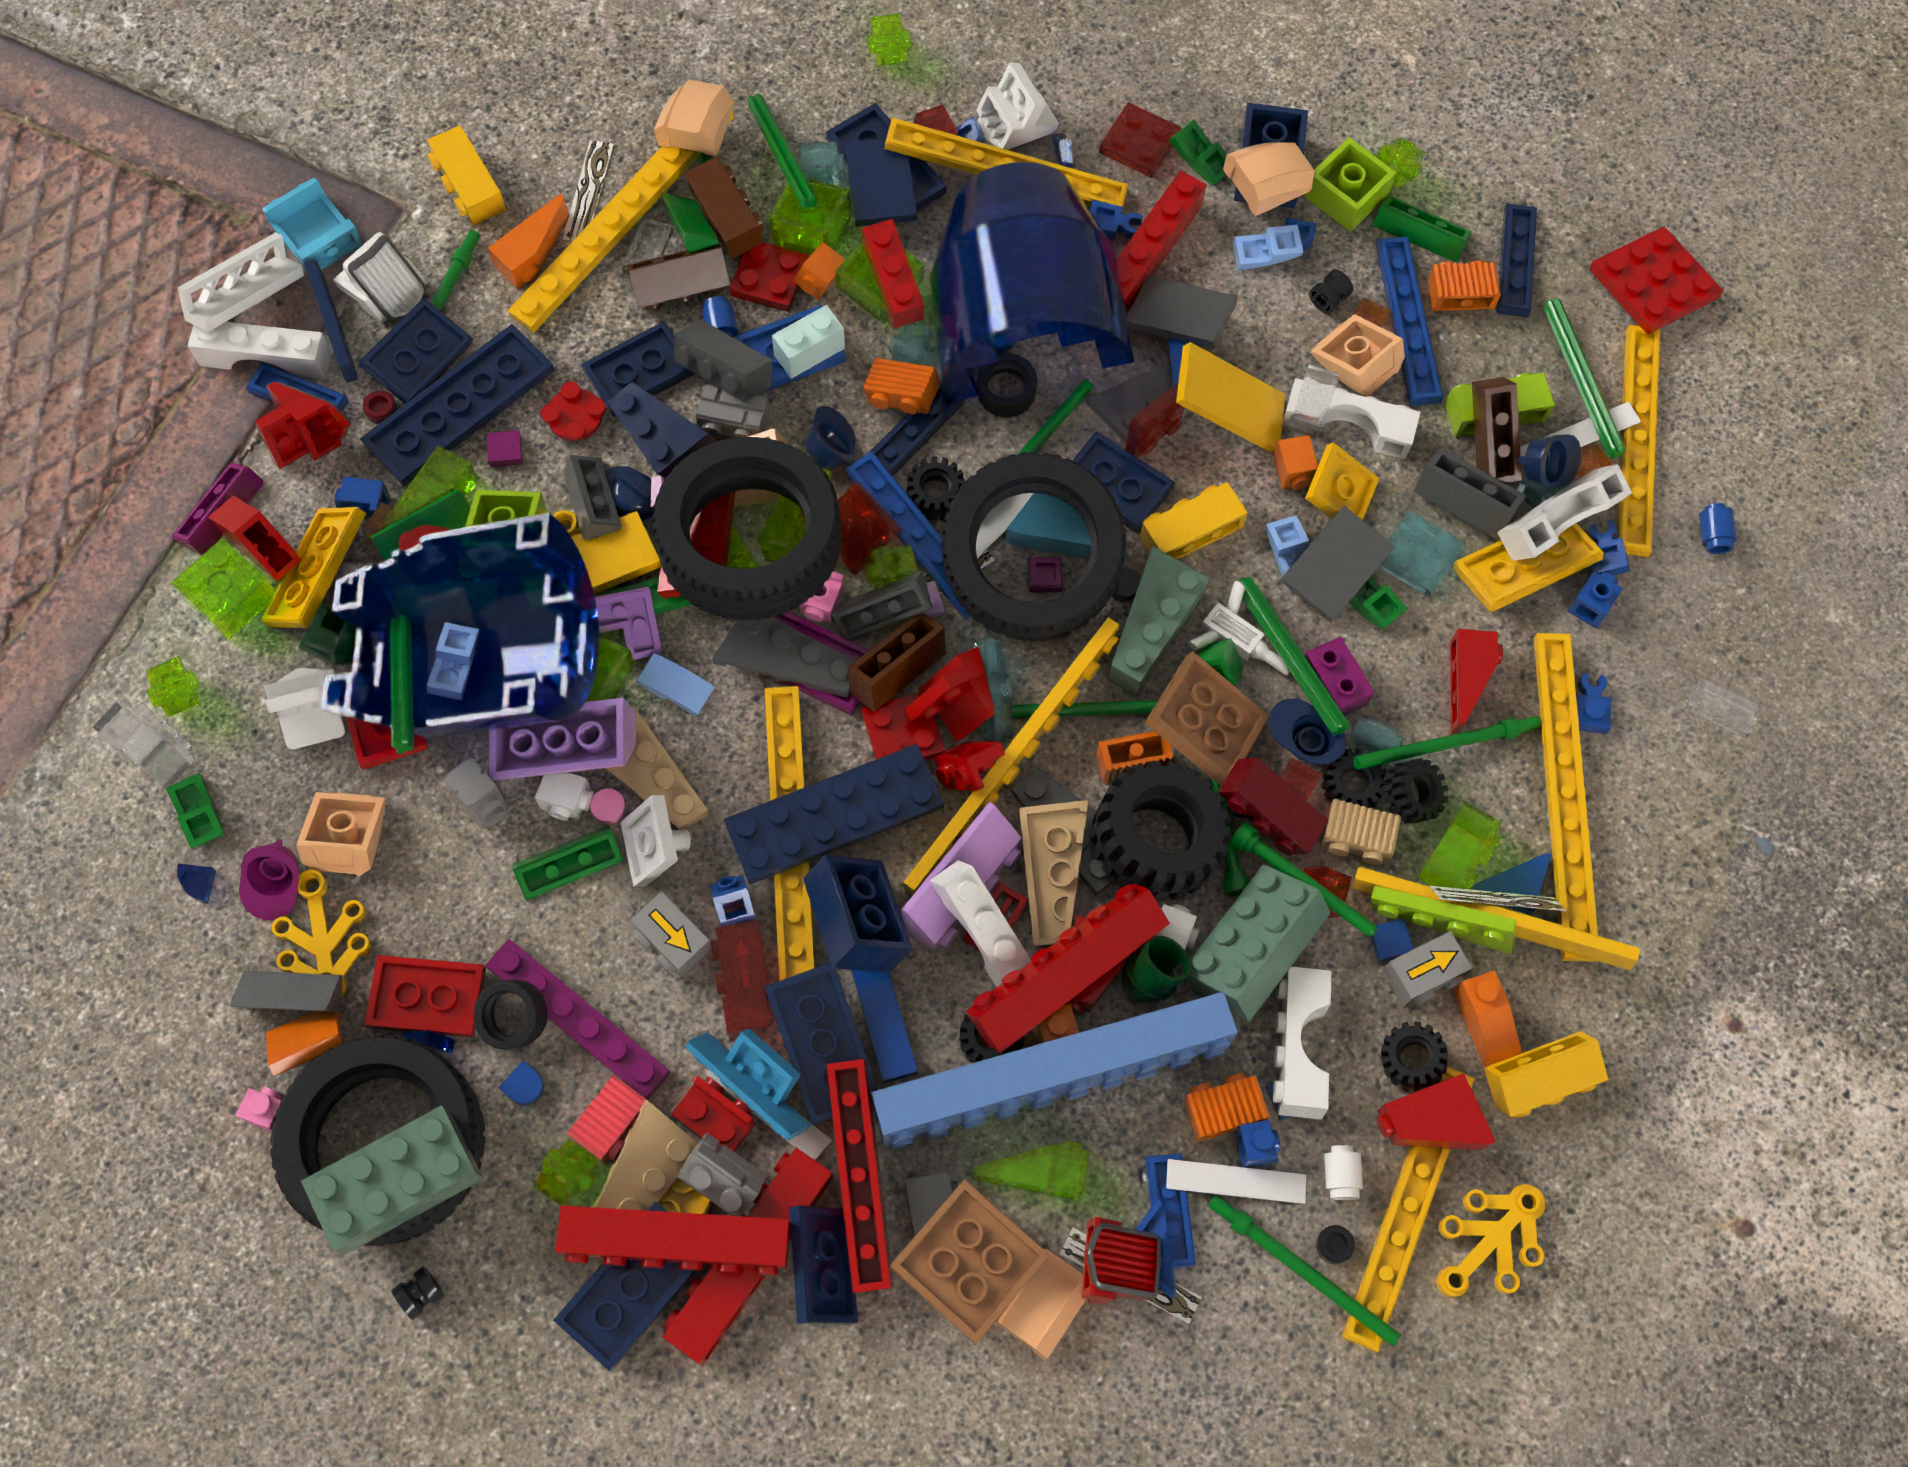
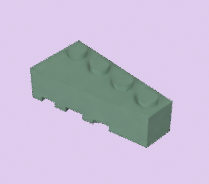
(1157, 615)

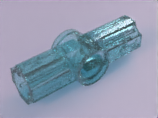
(999, 726)

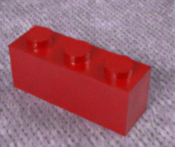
(892, 273)

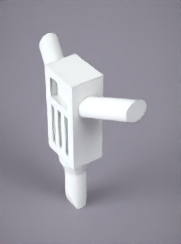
(1225, 624)

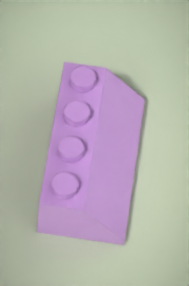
(591, 739)
(987, 846)

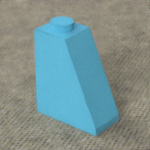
(1049, 526)

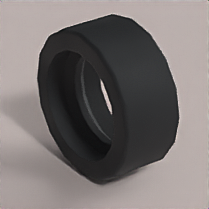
(1007, 406)
(485, 1020)

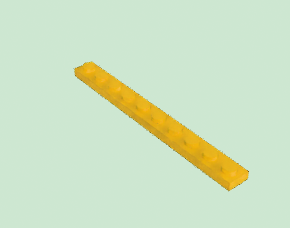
(601, 236)
(1022, 746)
(785, 777)
(1565, 785)

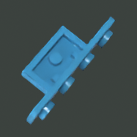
(755, 1076)

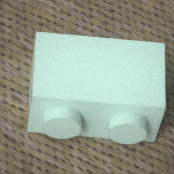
(808, 341)

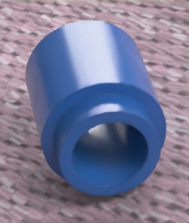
(720, 314)
(1718, 528)

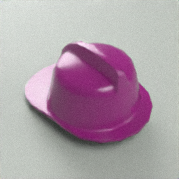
(269, 881)

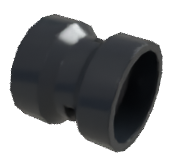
(1335, 287)
(424, 1286)

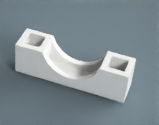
(293, 350)
(1387, 424)
(1584, 497)
(979, 914)
(1301, 1084)

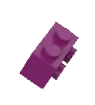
(1340, 675)

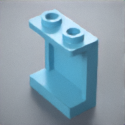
(312, 225)

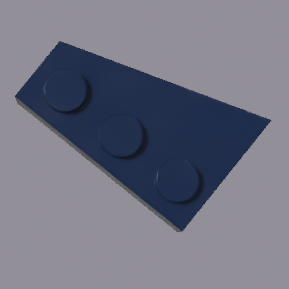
(657, 429)

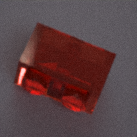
(741, 959)

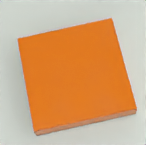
(302, 1040)

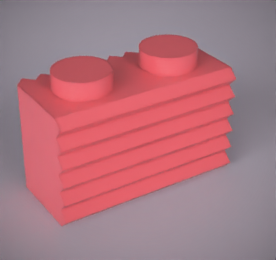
(607, 1120)

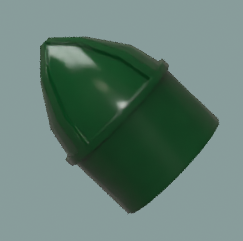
(330, 638)
(1149, 971)

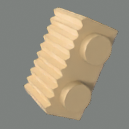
(1360, 832)

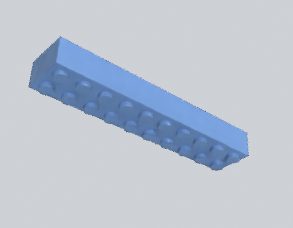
(1053, 1070)

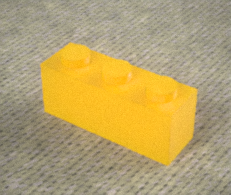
(465, 176)
(1194, 522)
(1546, 1074)

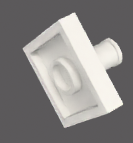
(650, 841)

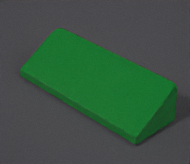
(689, 223)
(1422, 228)
(447, 512)
(567, 862)

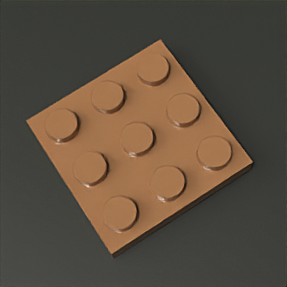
(1206, 718)
(969, 1261)

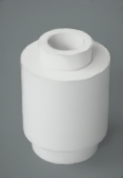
(1343, 1173)

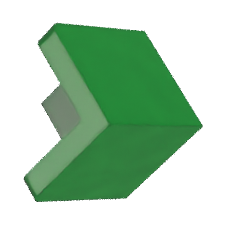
(1224, 659)

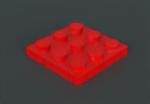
(1656, 280)

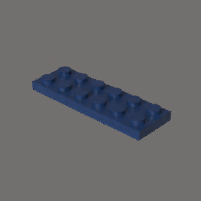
(458, 403)
(833, 814)

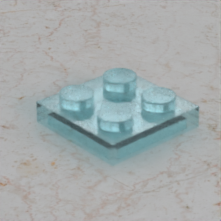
(1421, 553)

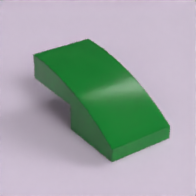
(1199, 153)
(1377, 603)
(195, 811)

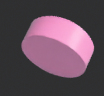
(608, 806)

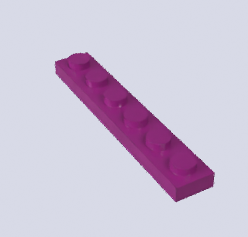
(582, 1021)

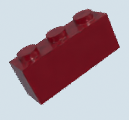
(1272, 806)

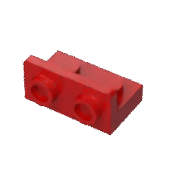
(961, 765)
(710, 1112)

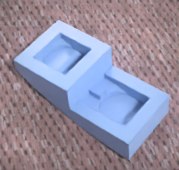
(1267, 249)
(1287, 541)
(453, 661)
(675, 683)

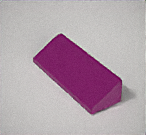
(197, 530)

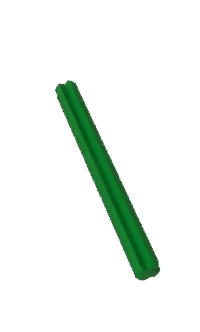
(782, 151)
(1584, 379)
(1293, 658)
(401, 685)

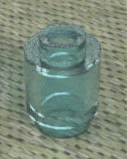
(1375, 735)

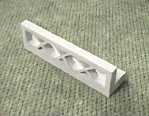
(238, 291)

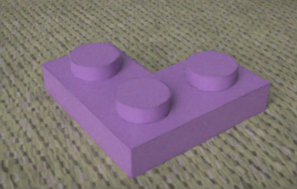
(636, 615)

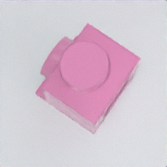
(821, 607)
(260, 1107)

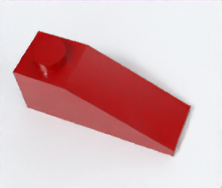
(1472, 663)

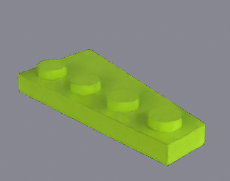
(1464, 923)

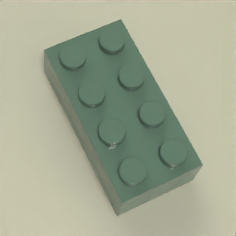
(1257, 941)
(391, 1180)

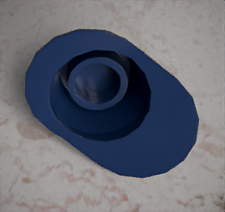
(831, 439)
(1552, 460)
(631, 492)
(1304, 734)

